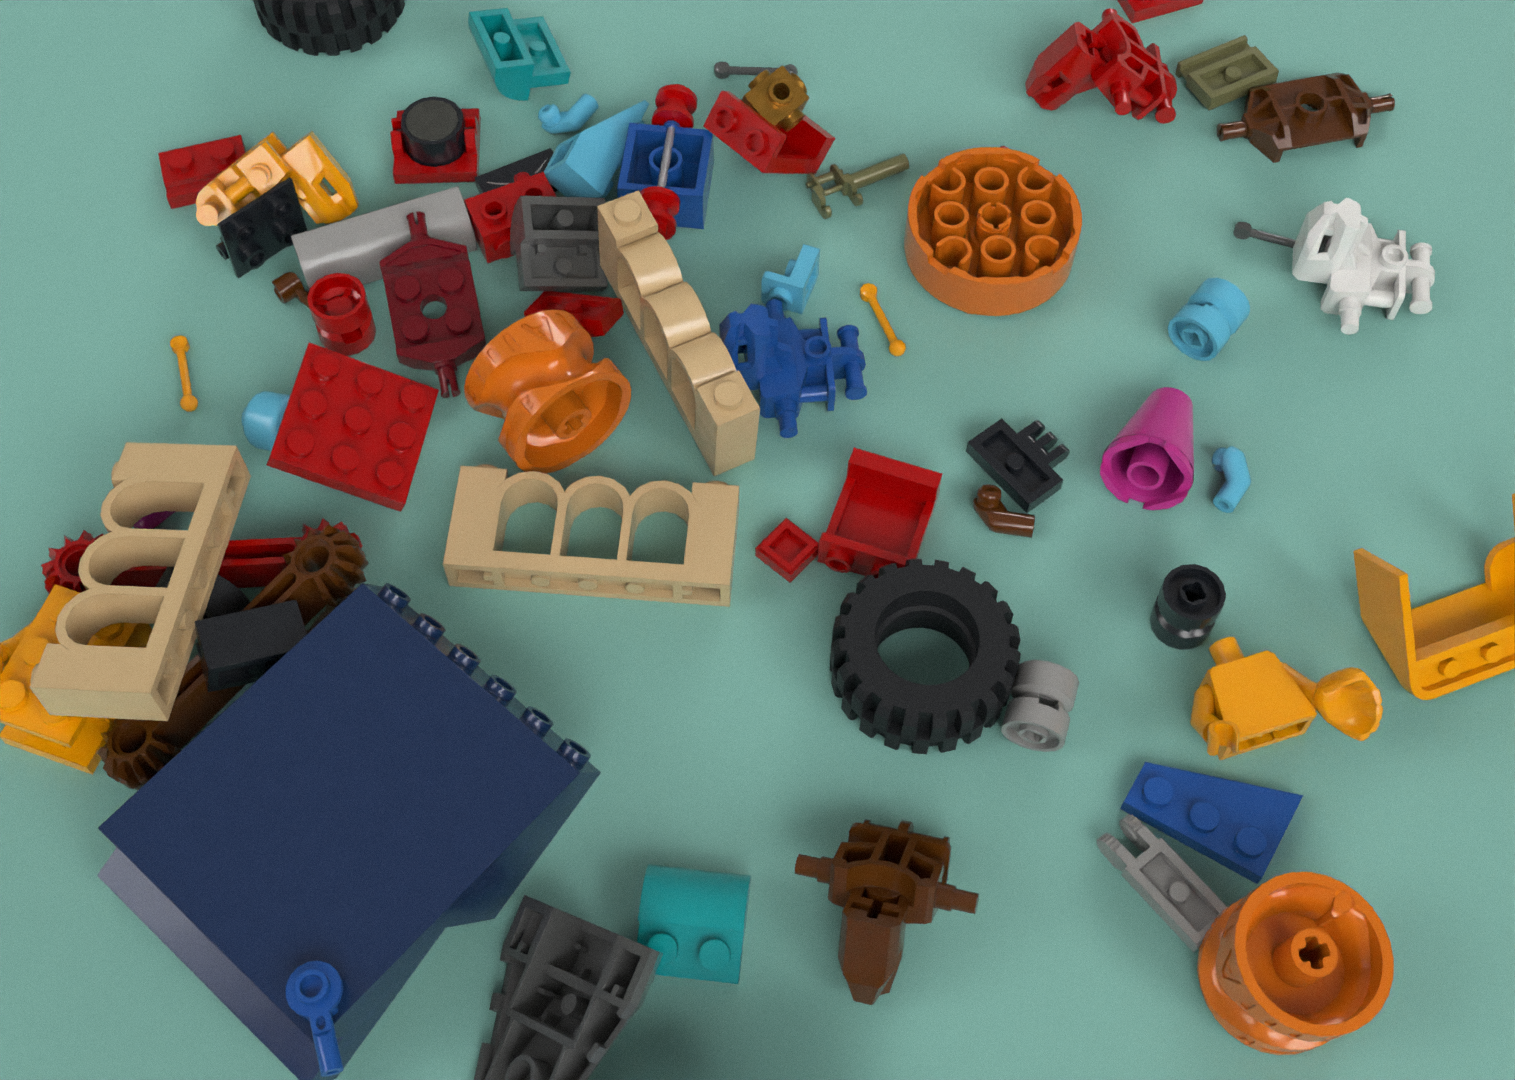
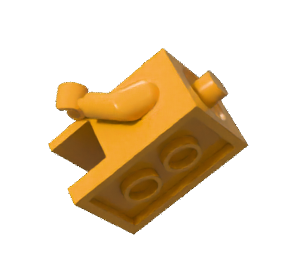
(27, 723)

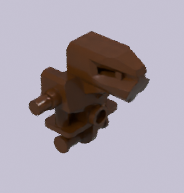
(883, 883)

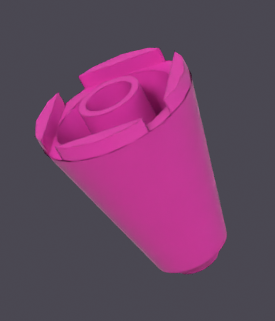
(1153, 452)

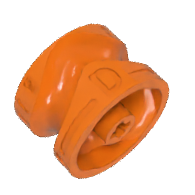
(547, 391)
(1295, 964)

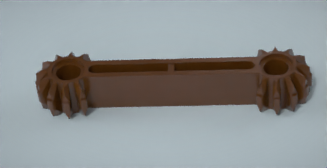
(317, 574)

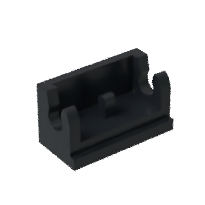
(246, 643)

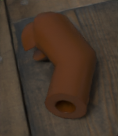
(997, 517)

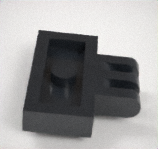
(1020, 461)

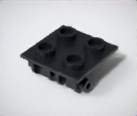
(261, 228)

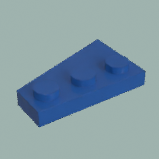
(1214, 815)

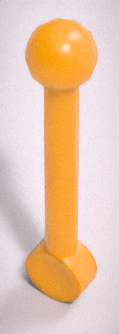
(869, 294)
(180, 346)

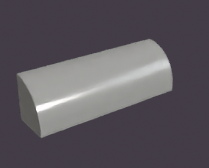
(364, 240)

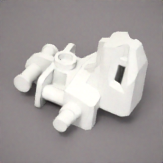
(1358, 267)

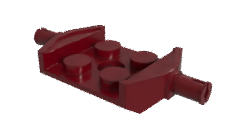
(426, 273)

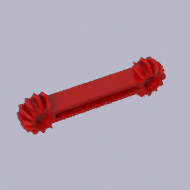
(244, 563)

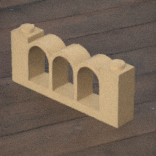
(677, 334)
(488, 498)
(137, 680)

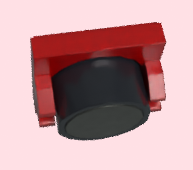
(438, 140)

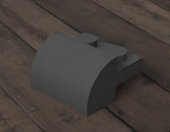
(557, 244)

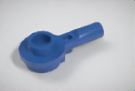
(315, 994)

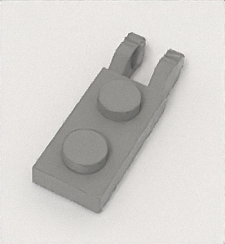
(1164, 881)

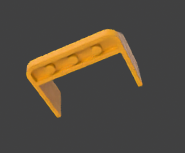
(1446, 640)

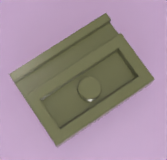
(1226, 72)

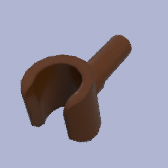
(289, 287)

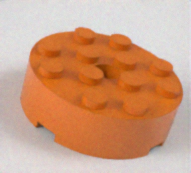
(992, 231)

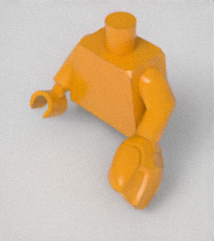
(1265, 701)

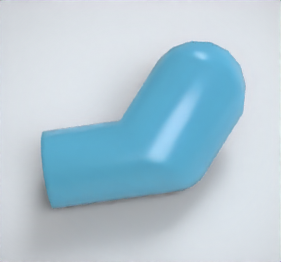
(567, 121)
(1237, 477)

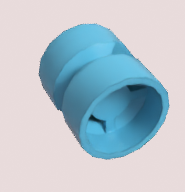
(1209, 319)

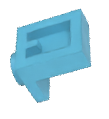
(796, 284)

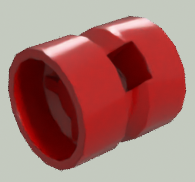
(342, 313)

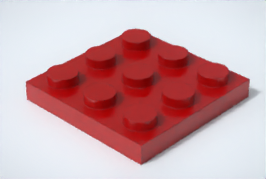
(353, 427)

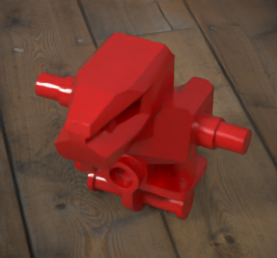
(1108, 59)

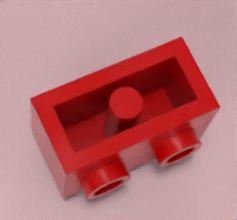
(493, 212)

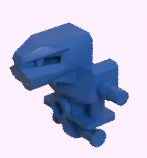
(791, 363)

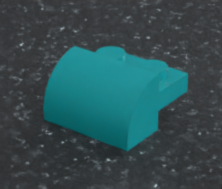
(518, 52)
(694, 921)

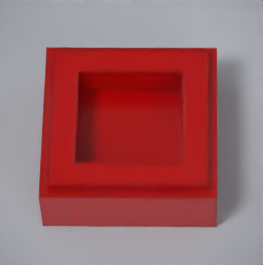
(787, 550)

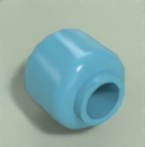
(263, 418)

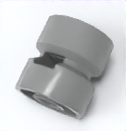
(1040, 706)

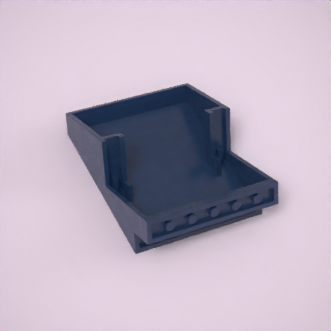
(343, 820)

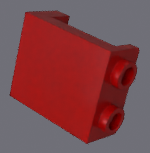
(765, 145)
(879, 514)

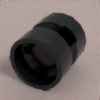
(1187, 606)

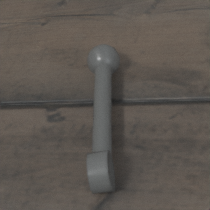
(723, 70)
(1244, 230)

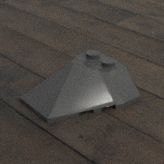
(562, 996)

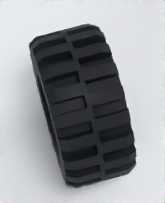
(327, 24)
(933, 600)

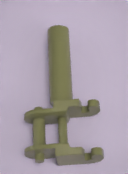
(850, 183)

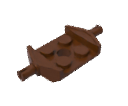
(1279, 123)

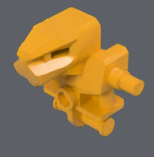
(269, 165)

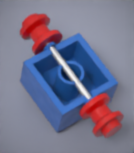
(670, 162)

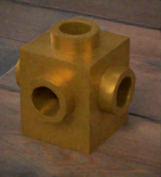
(778, 97)

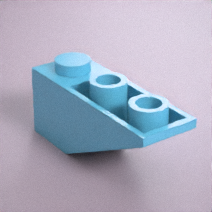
(590, 158)

